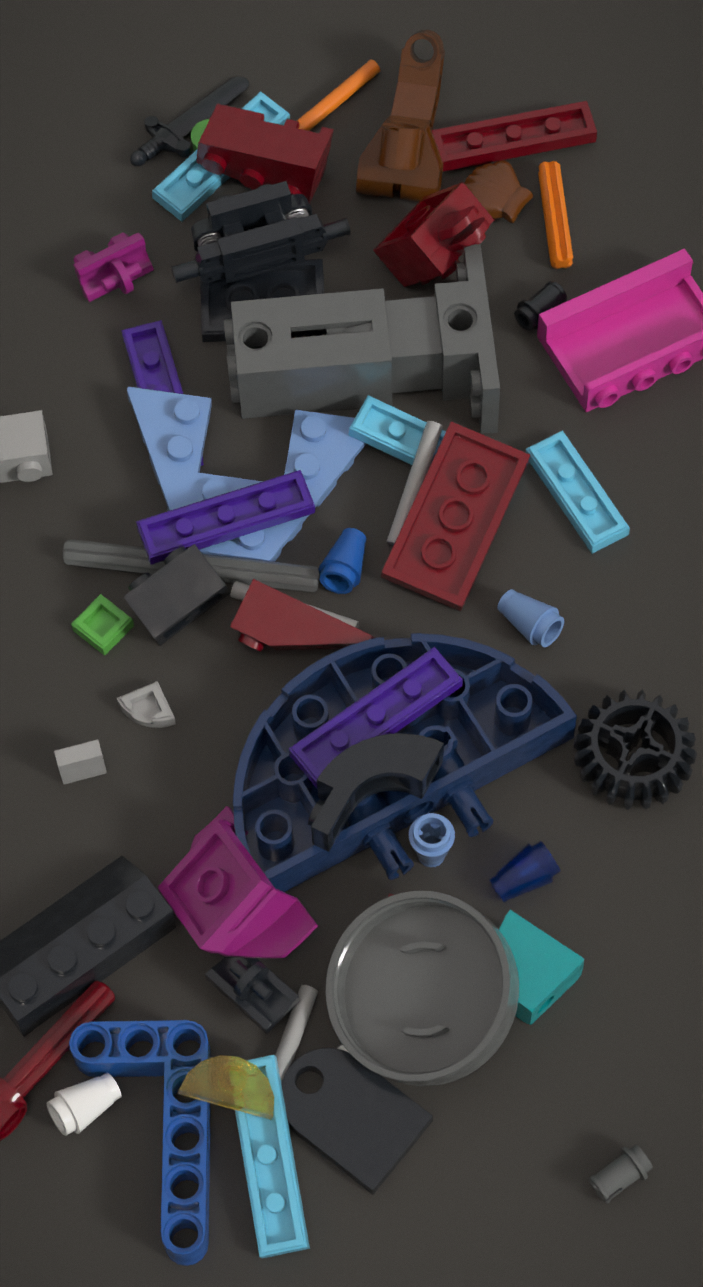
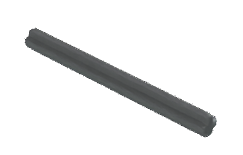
(228, 568)

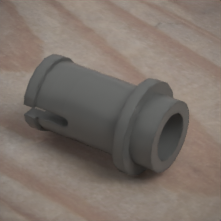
(621, 1173)

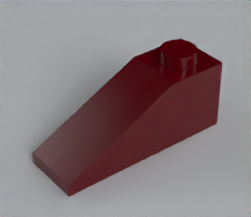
(289, 624)

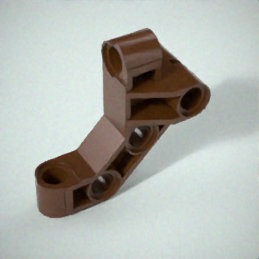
(404, 149)

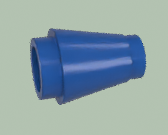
(343, 564)

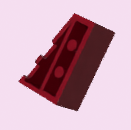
(264, 152)

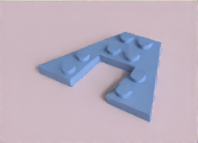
(175, 438)

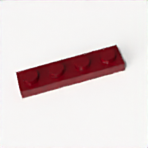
(515, 135)

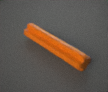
(555, 215)

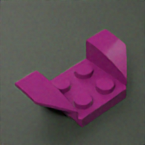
(229, 899)

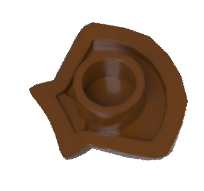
(498, 190)

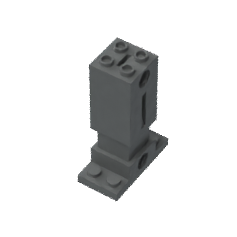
(355, 344)

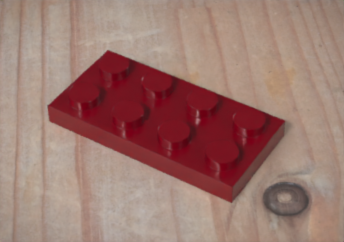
(455, 516)

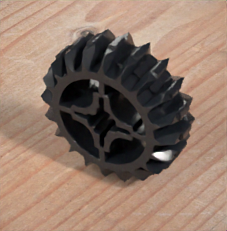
(605, 731)

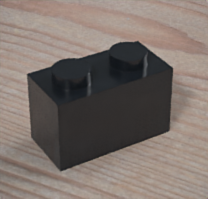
(176, 593)

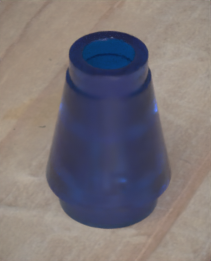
(525, 872)

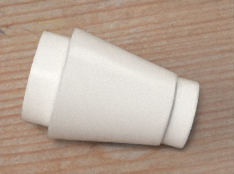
(82, 1103)

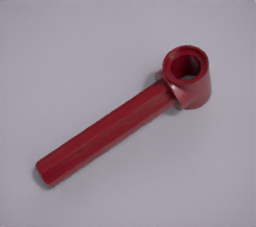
(46, 1054)

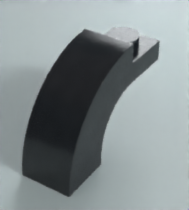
(370, 767)

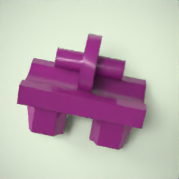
(113, 266)

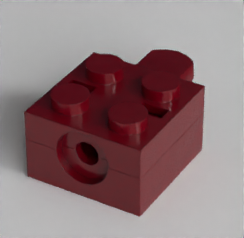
(434, 235)

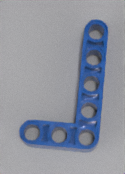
(177, 1116)

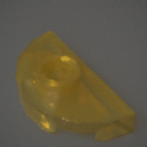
(230, 1084)

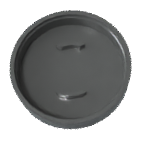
(422, 988)

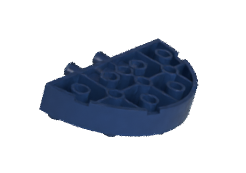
(486, 726)

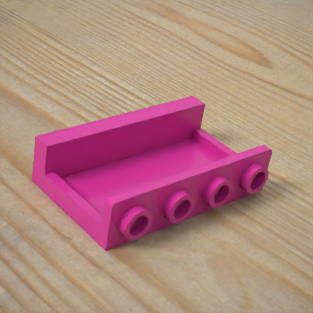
(627, 332)

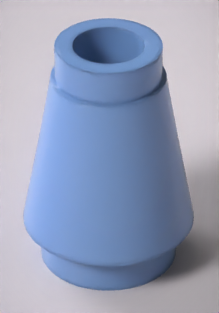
(532, 618)
(431, 838)

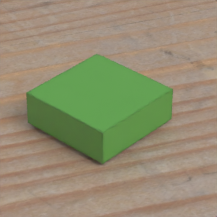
(102, 624)

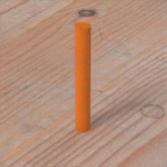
(339, 95)

